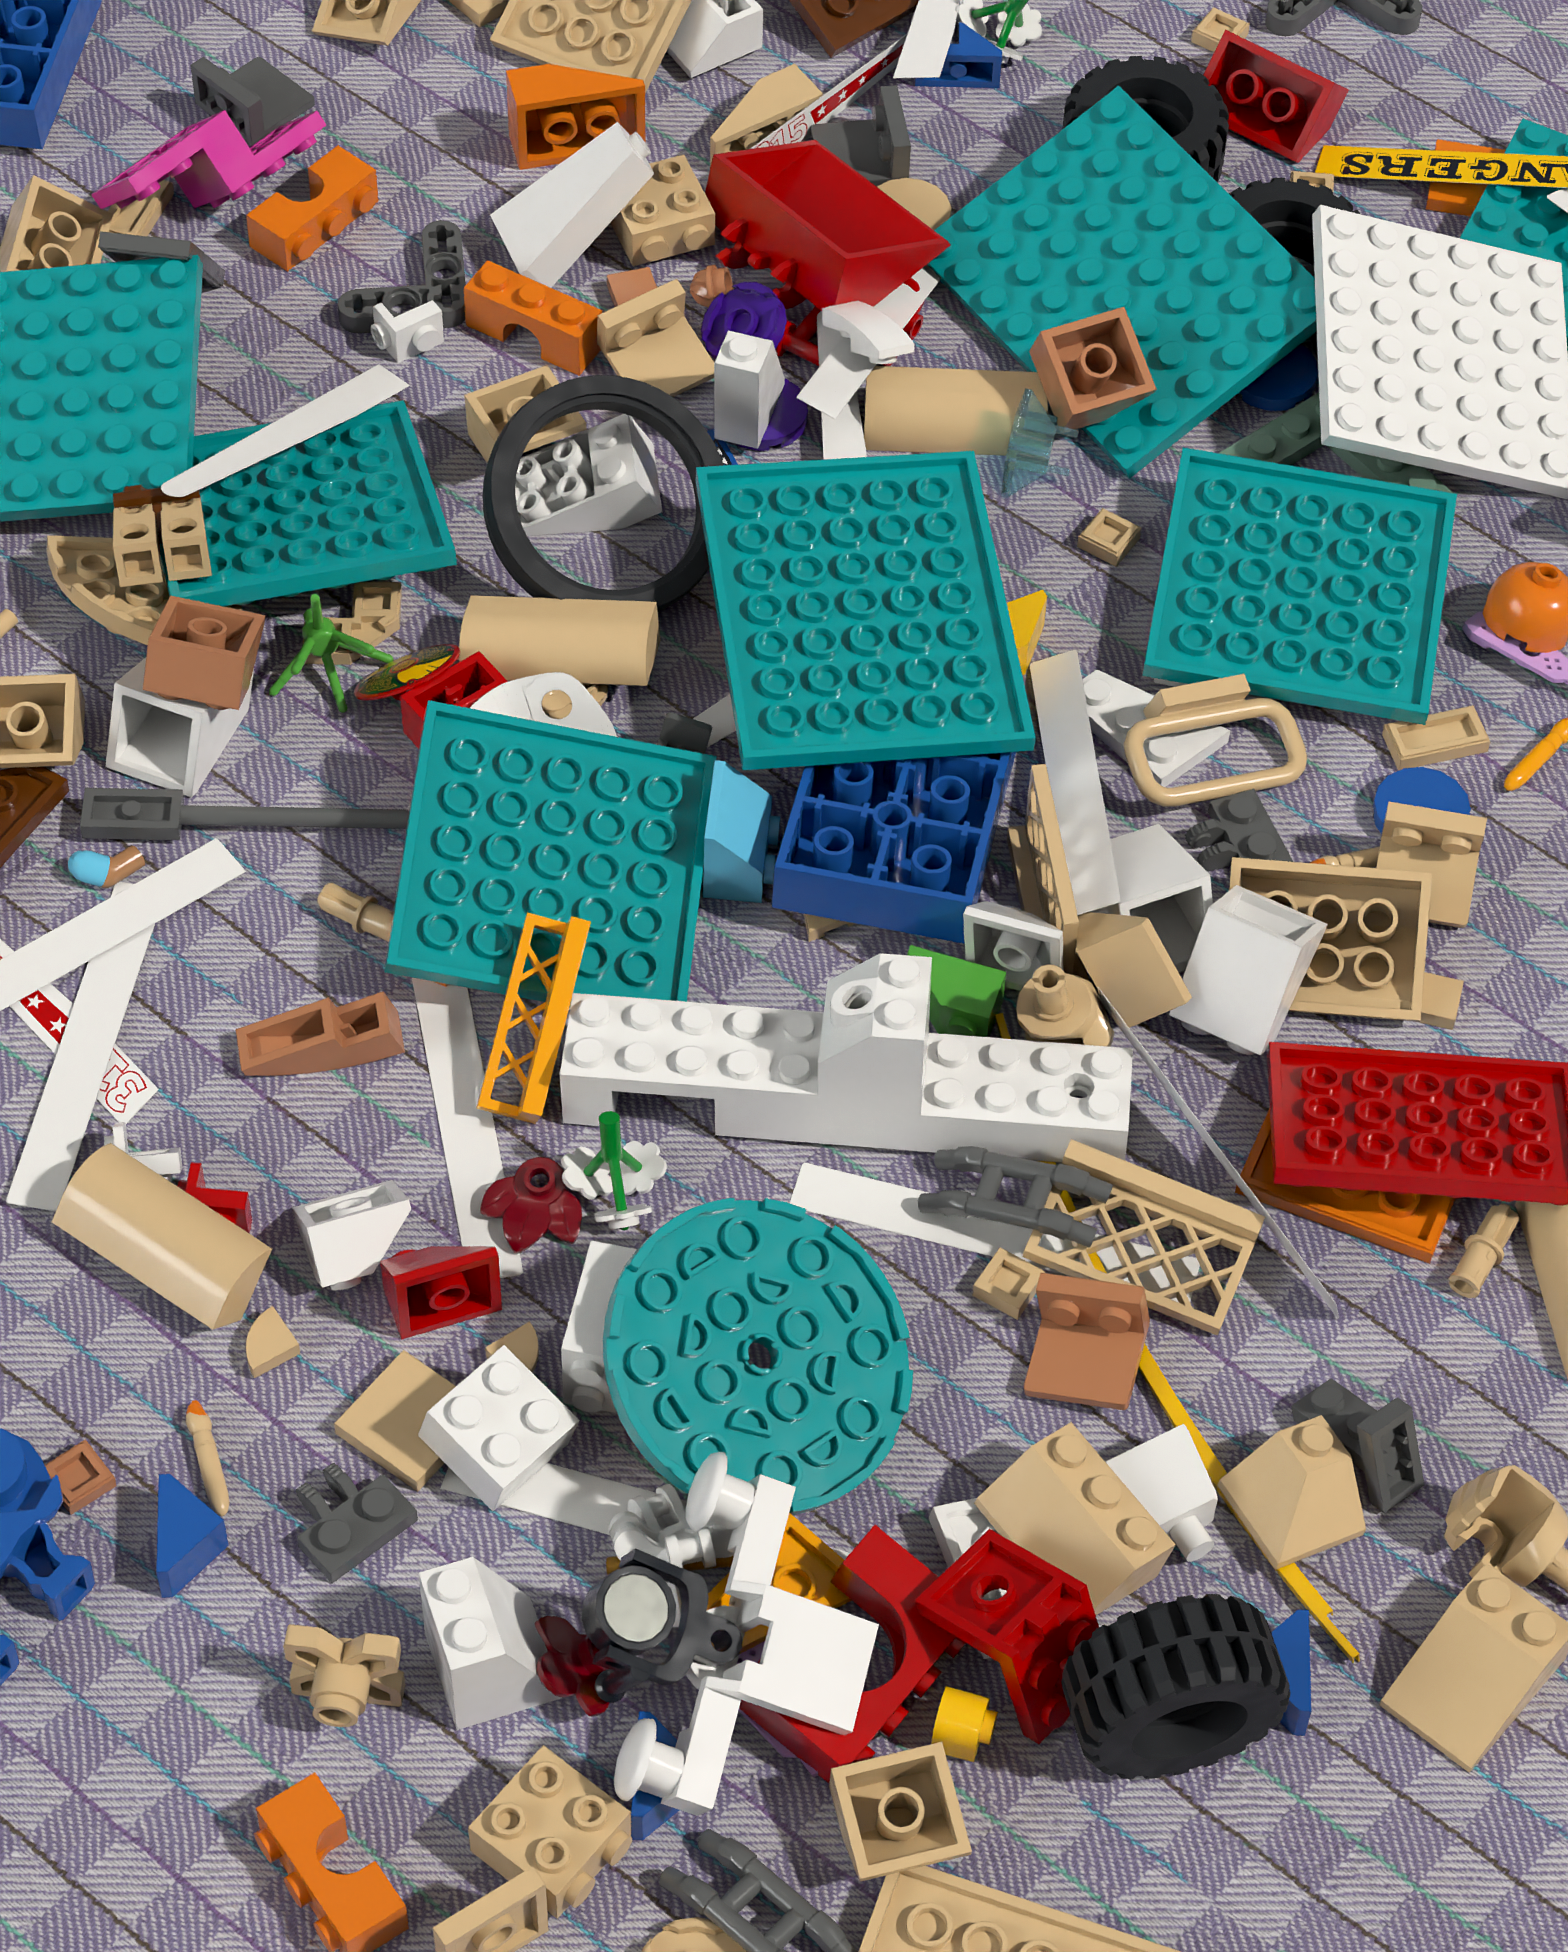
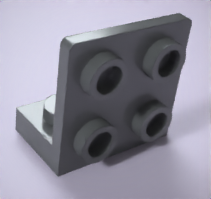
(253, 96)
(875, 146)

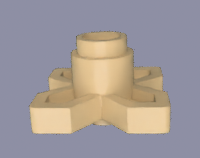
(343, 1672)

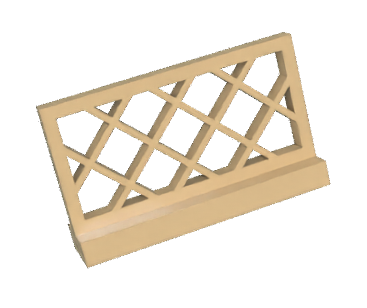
(1042, 868)
(1169, 1205)

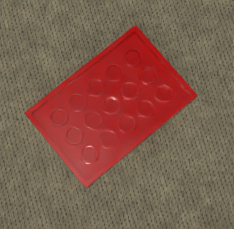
(1419, 1122)

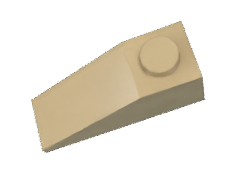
(764, 110)

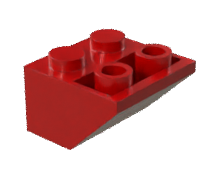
(456, 686)

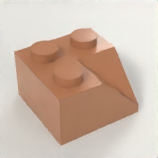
(1091, 368)
(202, 653)

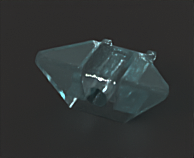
(1031, 445)

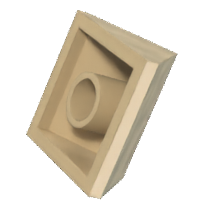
(1130, 965)

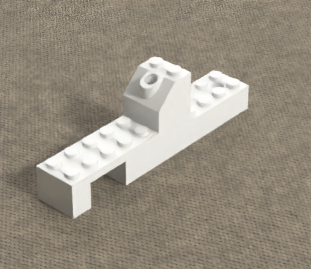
(849, 1073)

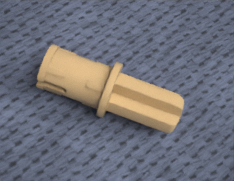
(361, 912)
(1483, 1251)

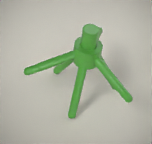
(321, 641)

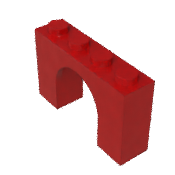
(884, 1584)

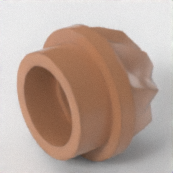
(710, 283)

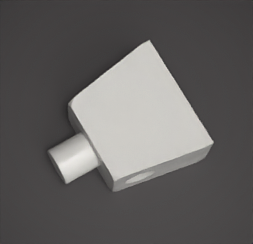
(1172, 1487)

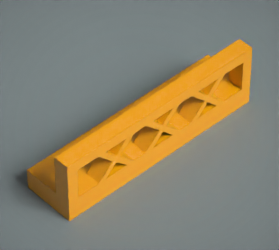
(552, 1022)

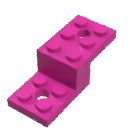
(210, 161)

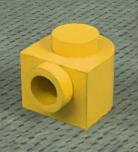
(963, 1723)

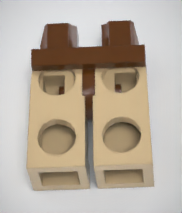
(152, 518)

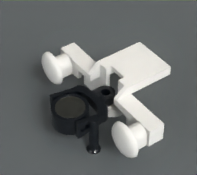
(808, 1666)

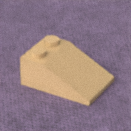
(363, 19)
(1478, 1667)

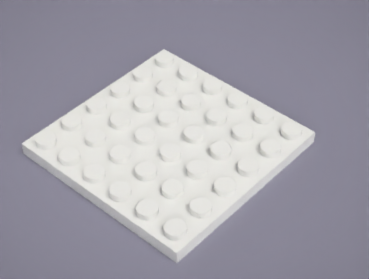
(1441, 352)

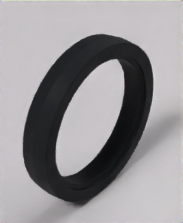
(575, 395)

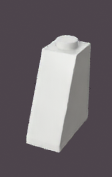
(745, 388)

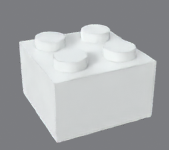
(498, 1427)

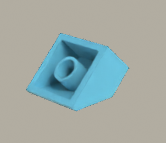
(738, 837)

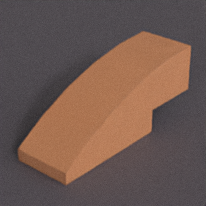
(321, 1037)

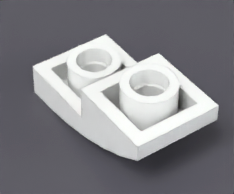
(869, 331)

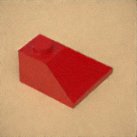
(441, 1286)

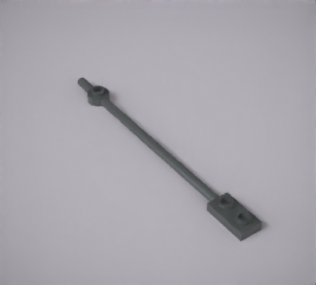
(162, 812)

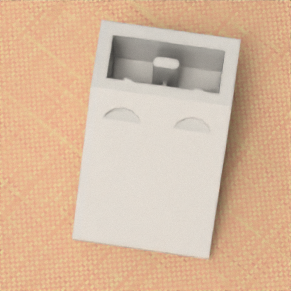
(589, 481)

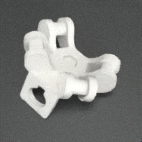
(673, 1544)

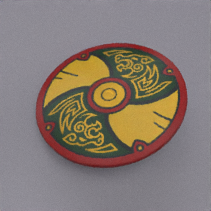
(407, 672)

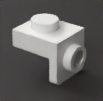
(408, 332)
(160, 1161)

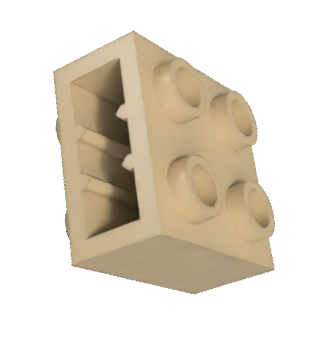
(666, 215)
(556, 1824)

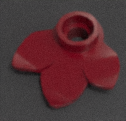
(533, 1210)
(568, 1664)

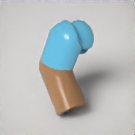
(103, 869)

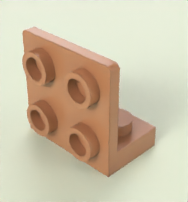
(1087, 1341)

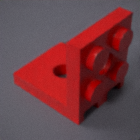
(1024, 1630)

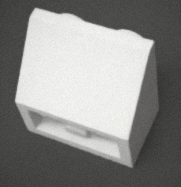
(716, 34)

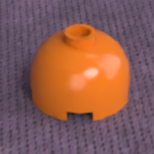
(1530, 606)

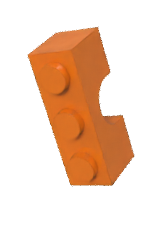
(292, 230)
(563, 325)
(353, 1909)

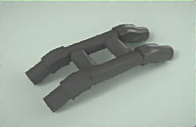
(1033, 1212)
(753, 1879)

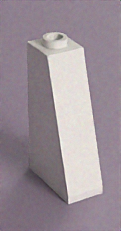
(572, 204)

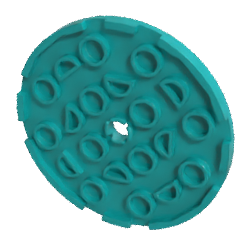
(773, 1279)

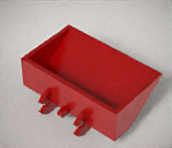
(815, 225)

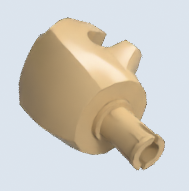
(1062, 1009)
(1516, 1523)

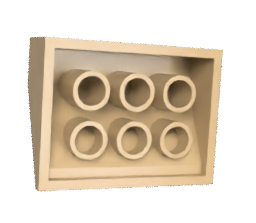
(1373, 935)

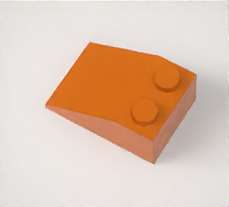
(564, 108)

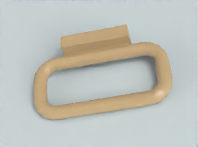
(1203, 706)

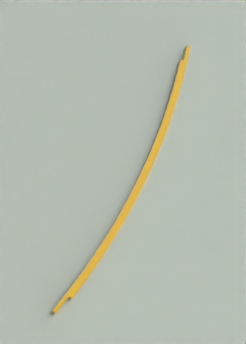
(1177, 1415)

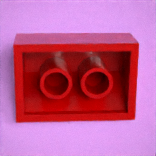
(1273, 97)

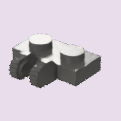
(1241, 831)
(356, 1526)

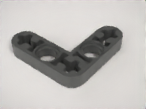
(1396, 16)
(415, 295)

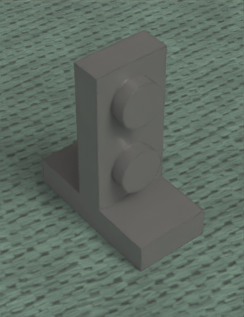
(1379, 1441)

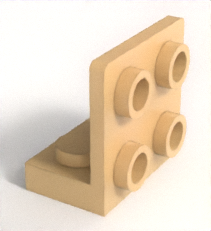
(654, 341)
(1435, 843)

